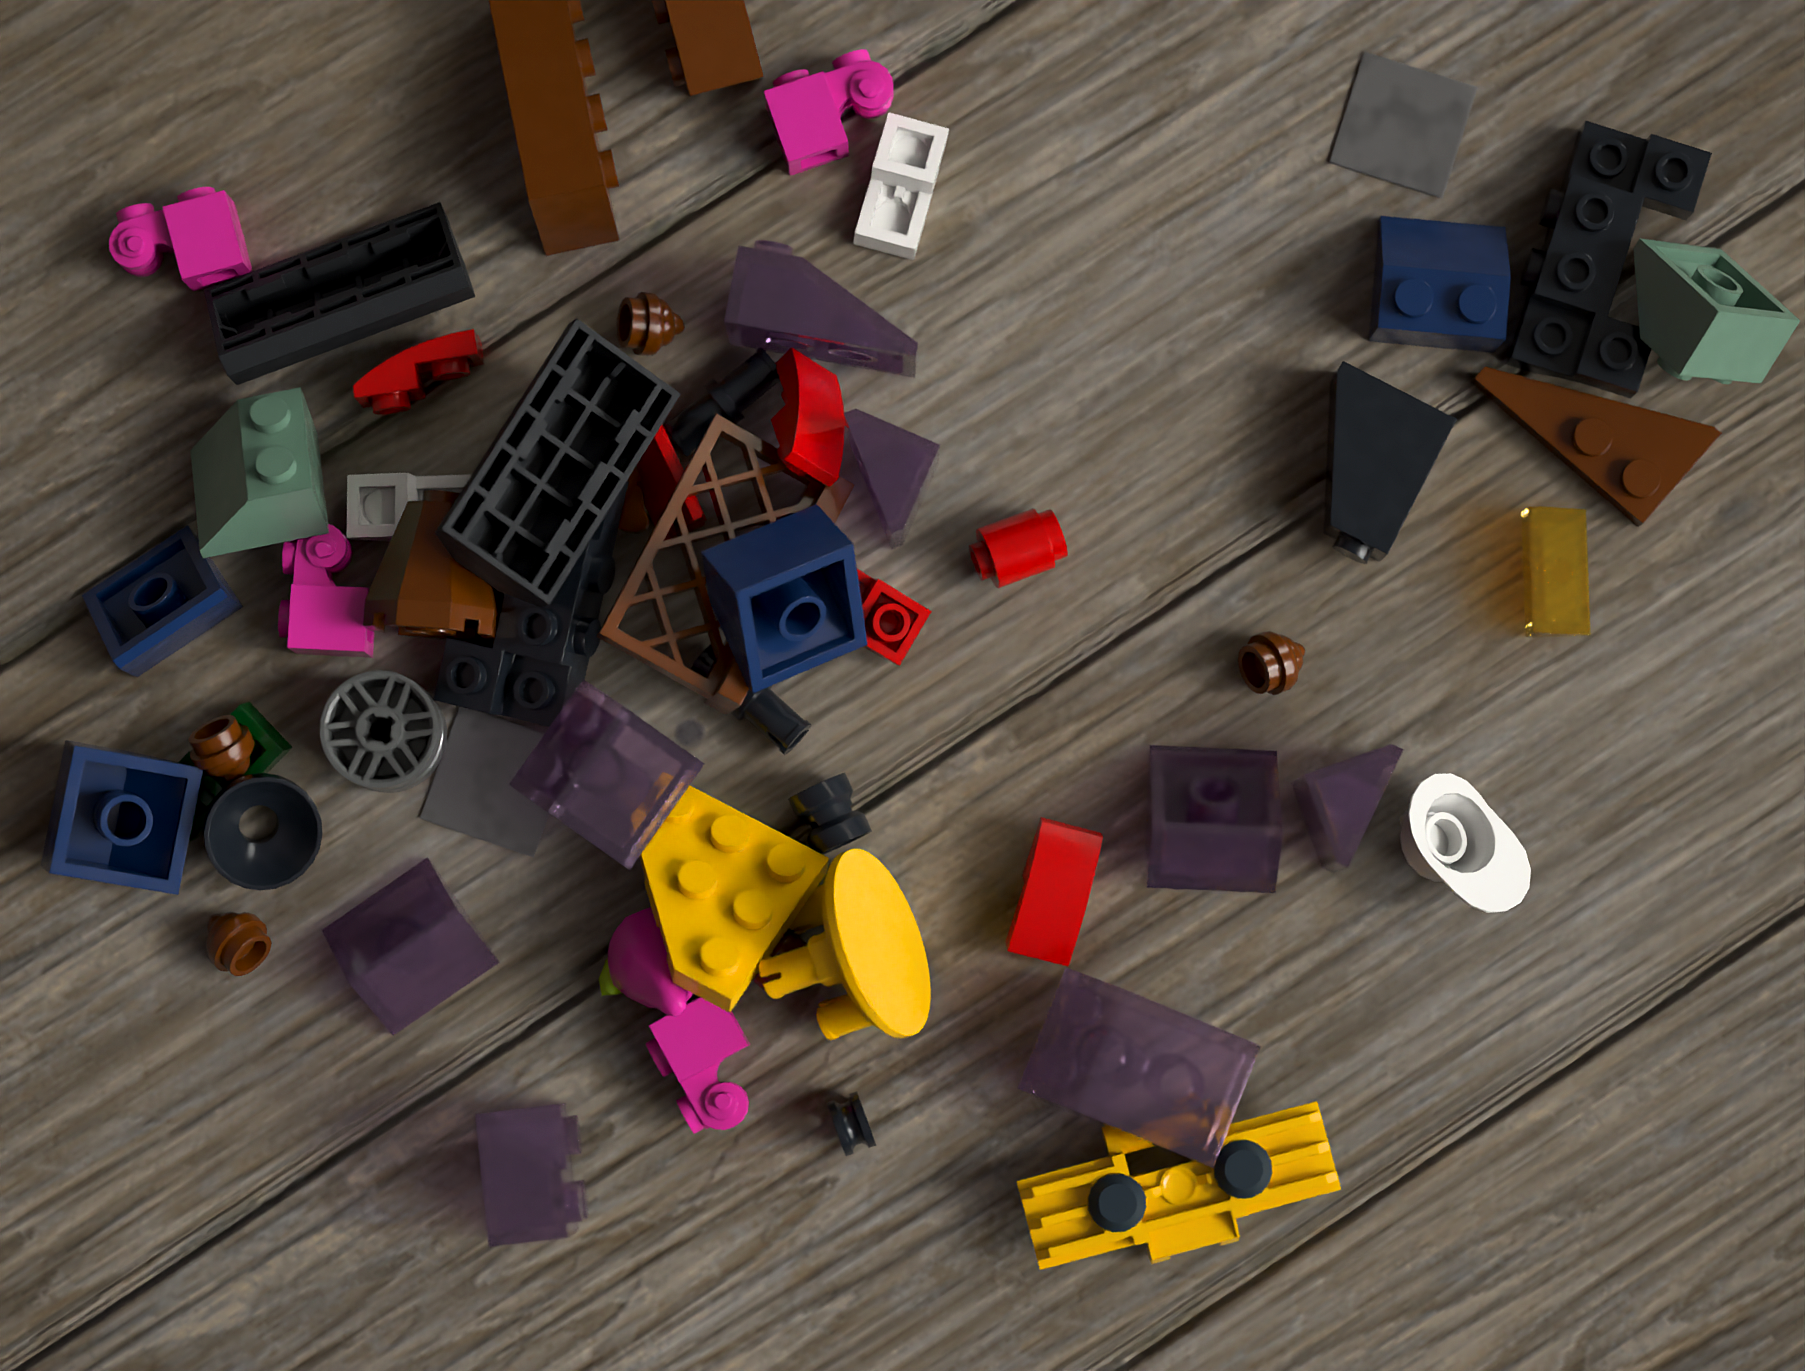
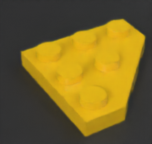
(723, 893)

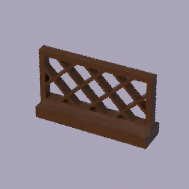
(724, 683)

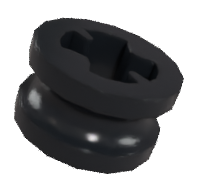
(851, 1123)

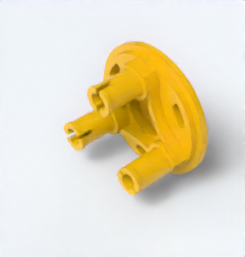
(866, 946)

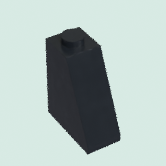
(1376, 460)

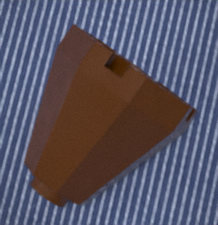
(423, 584)

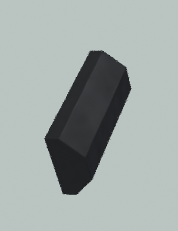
(337, 294)
(556, 466)

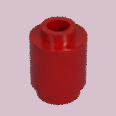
(1018, 547)

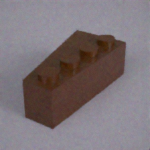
(711, 43)
(556, 122)

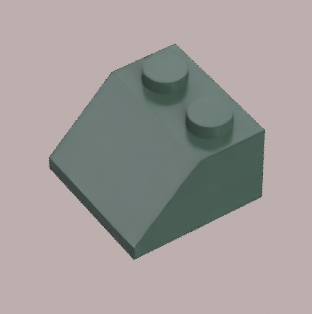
(1707, 313)
(259, 476)

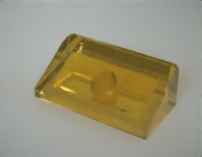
(1555, 572)

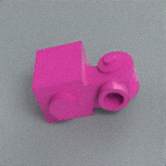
(810, 108)
(198, 229)
(319, 613)
(693, 1049)

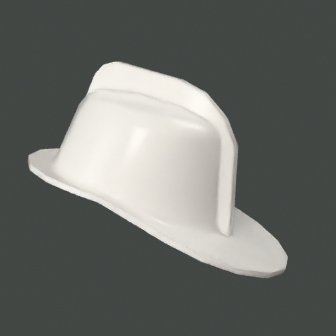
(1462, 842)

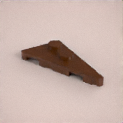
(1614, 446)

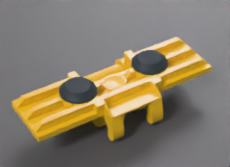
(1183, 1206)

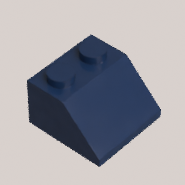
(1440, 284)
(786, 596)
(121, 818)

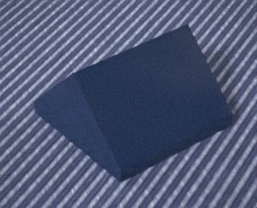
(160, 603)

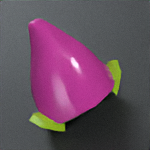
(640, 966)

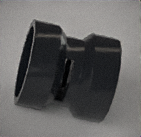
(830, 814)

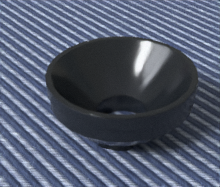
(269, 860)

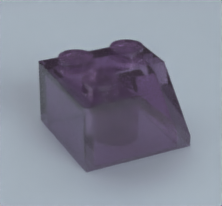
(530, 1174)

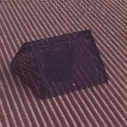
(894, 469)
(1341, 802)
(409, 947)

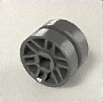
(350, 731)

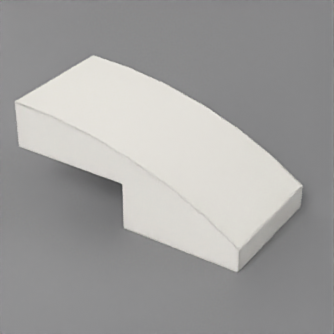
(901, 186)
(379, 500)

